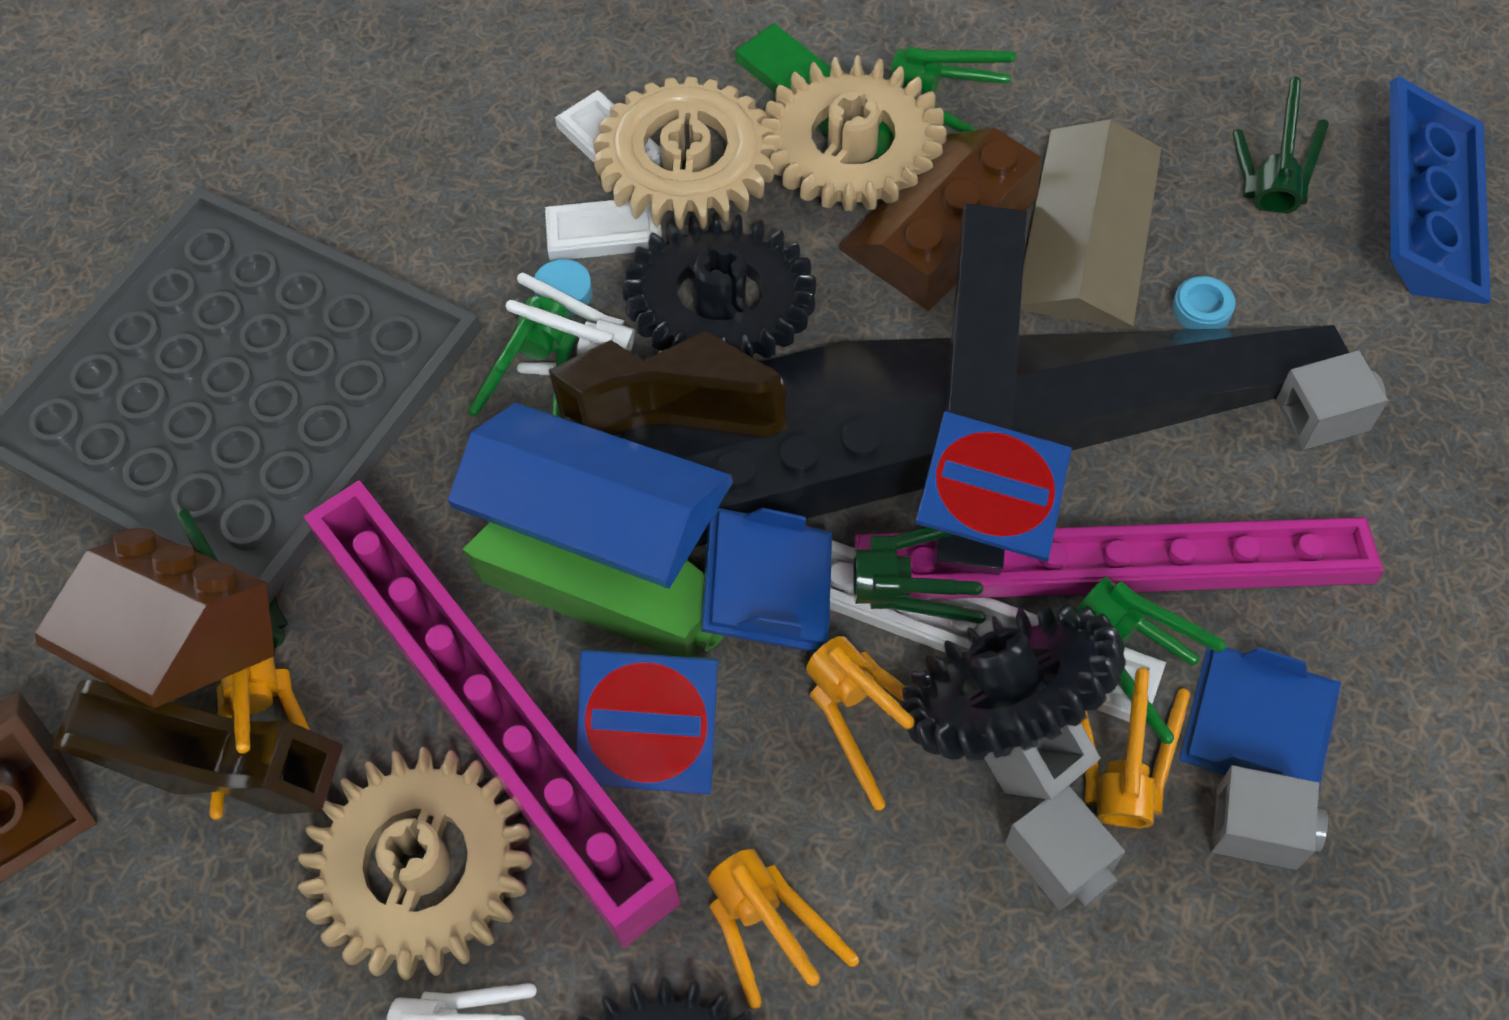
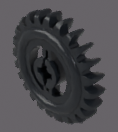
(718, 268)
(1014, 684)

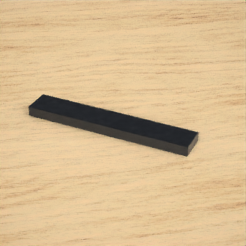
(984, 346)

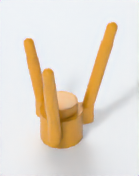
(849, 678)
(251, 693)
(1126, 792)
(751, 893)

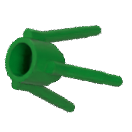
(928, 67)
(532, 341)
(1127, 614)

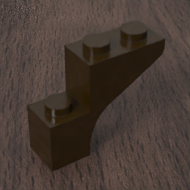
(688, 385)
(196, 750)

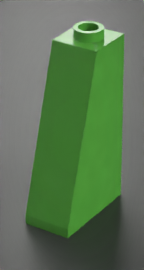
(594, 592)

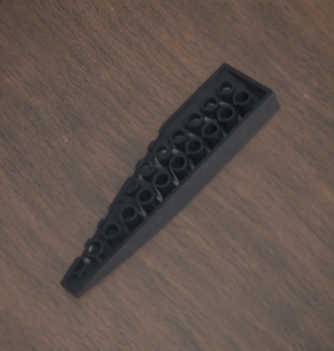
(873, 409)

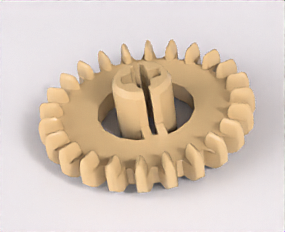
(855, 110)
(701, 185)
(383, 817)

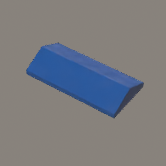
(1437, 197)
(588, 492)

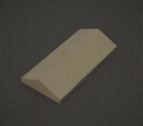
(1091, 224)

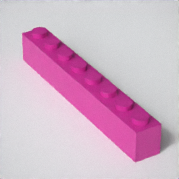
(496, 716)

